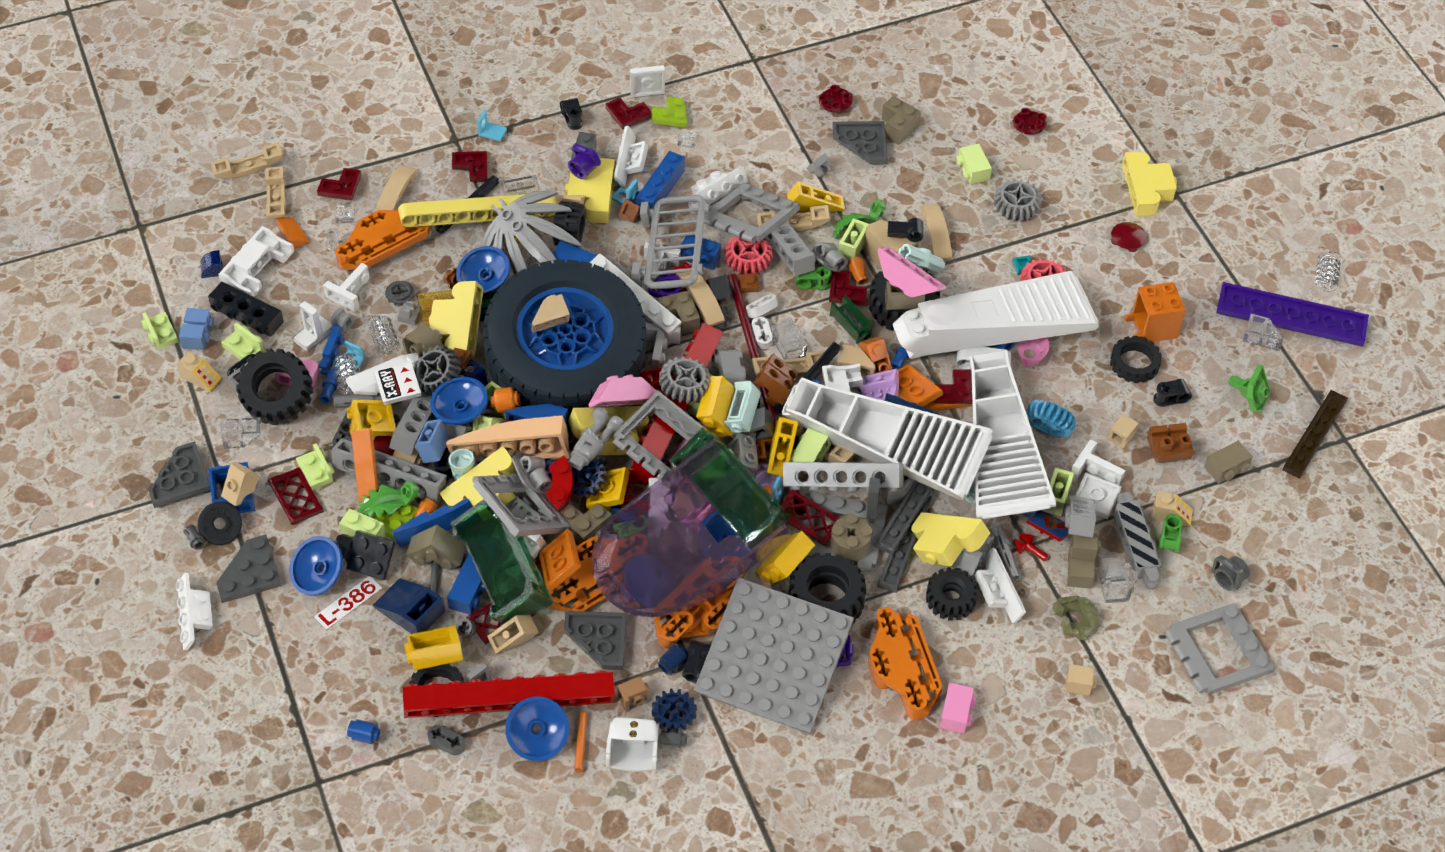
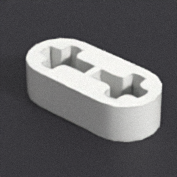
(762, 306)
(758, 333)

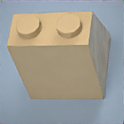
(877, 237)

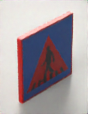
(1049, 525)

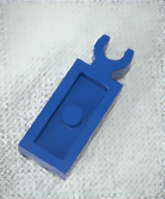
(331, 349)

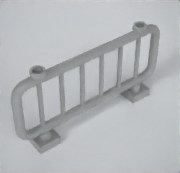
(646, 214)

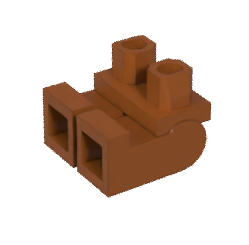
(777, 378)
(1170, 443)

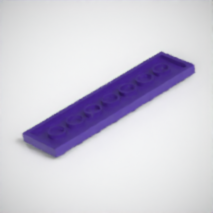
(1294, 314)

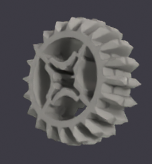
(1028, 200)
(684, 384)

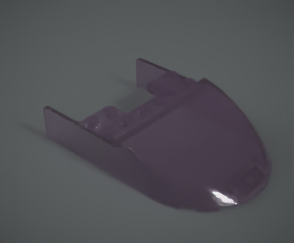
(661, 557)

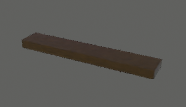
(1315, 434)

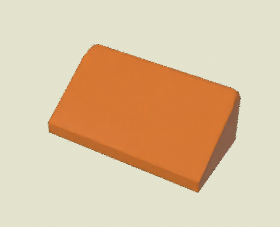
(291, 231)

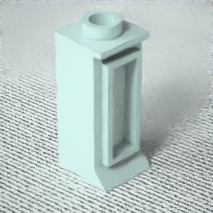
(743, 407)

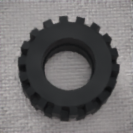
(571, 222)

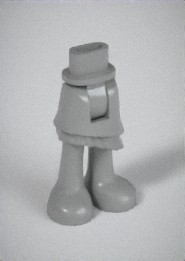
(589, 444)

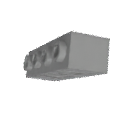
(792, 249)
(412, 424)
(1080, 516)

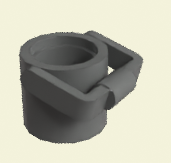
(1231, 572)

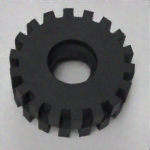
(955, 582)

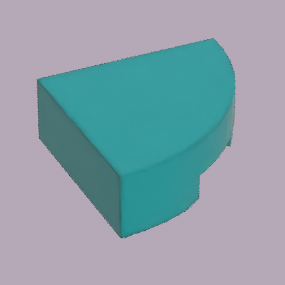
(1020, 262)

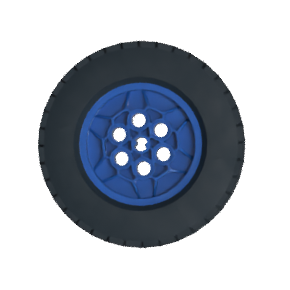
(544, 372)

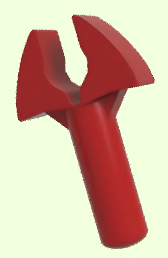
(1028, 546)

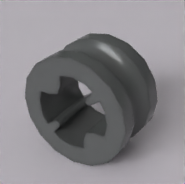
(469, 632)

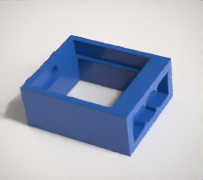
(219, 475)

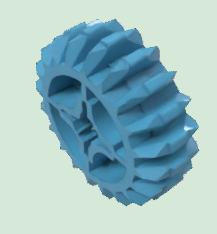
(1050, 418)

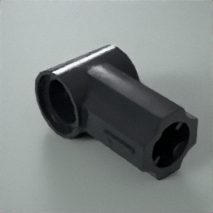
(912, 230)
(696, 656)

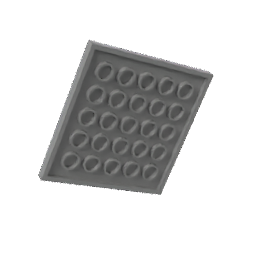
(774, 655)

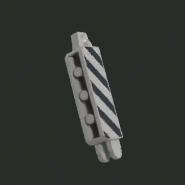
(1137, 540)

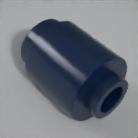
(672, 659)

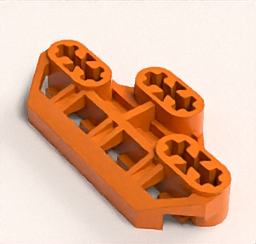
(377, 239)
(582, 579)
(695, 620)
(900, 668)

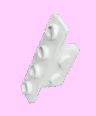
(630, 157)
(718, 185)
(998, 587)
(194, 610)

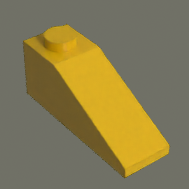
(811, 196)
(781, 445)

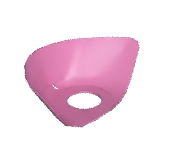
(1037, 346)

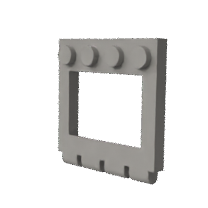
(759, 197)
(671, 415)
(492, 484)
(845, 506)
(1196, 665)

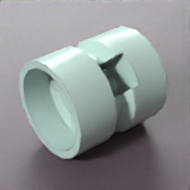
(461, 462)

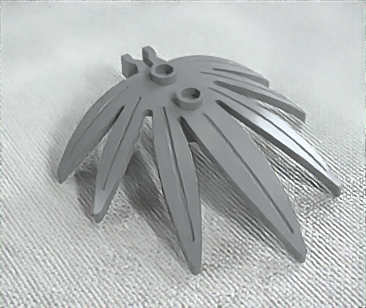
(514, 223)

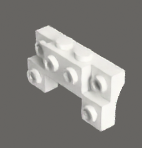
(252, 258)
(842, 376)

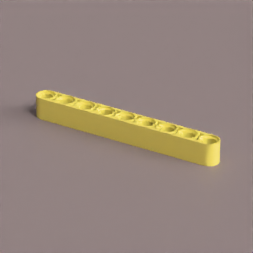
(458, 210)

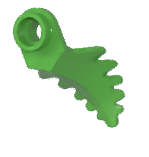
(876, 210)
(388, 499)

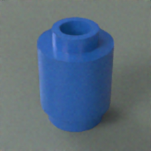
(363, 731)

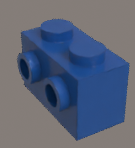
(709, 252)

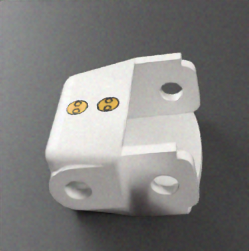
(632, 744)

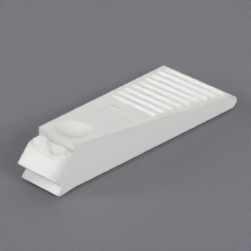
(997, 316)
(930, 446)
(1012, 470)

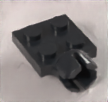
(366, 553)

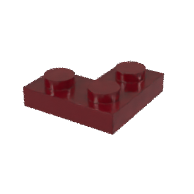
(627, 116)
(474, 161)
(342, 188)
(841, 287)
(960, 391)

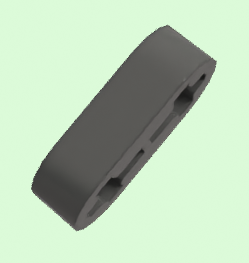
(444, 742)

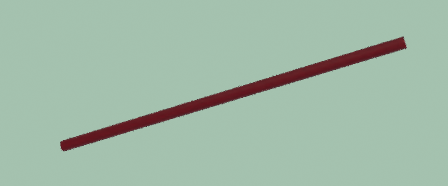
(753, 351)

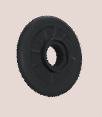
(219, 510)

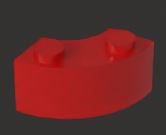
(562, 484)

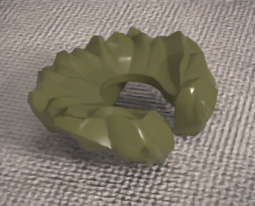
(1088, 613)

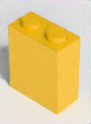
(716, 405)
(785, 558)

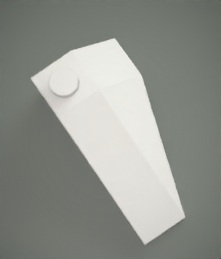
(365, 381)

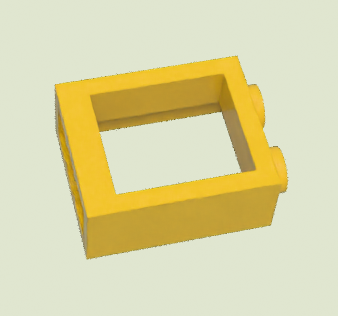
(433, 647)

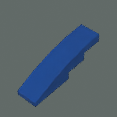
(424, 521)

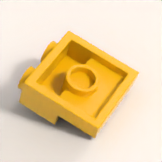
(371, 415)
(613, 492)

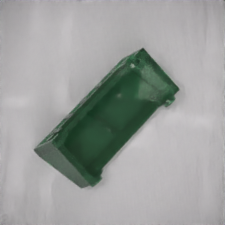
(734, 491)
(502, 564)

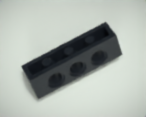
(245, 309)

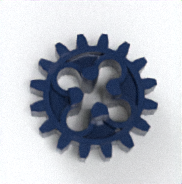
(584, 488)
(685, 707)

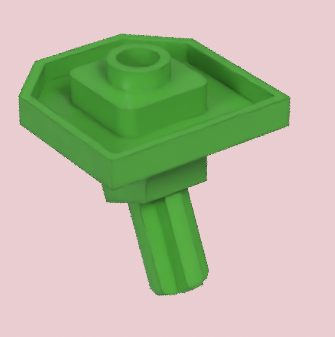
(1254, 389)

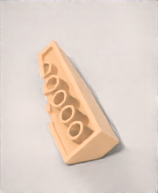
(532, 437)

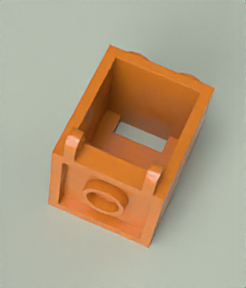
(1157, 312)

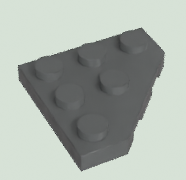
(863, 138)
(180, 477)
(249, 571)
(599, 636)

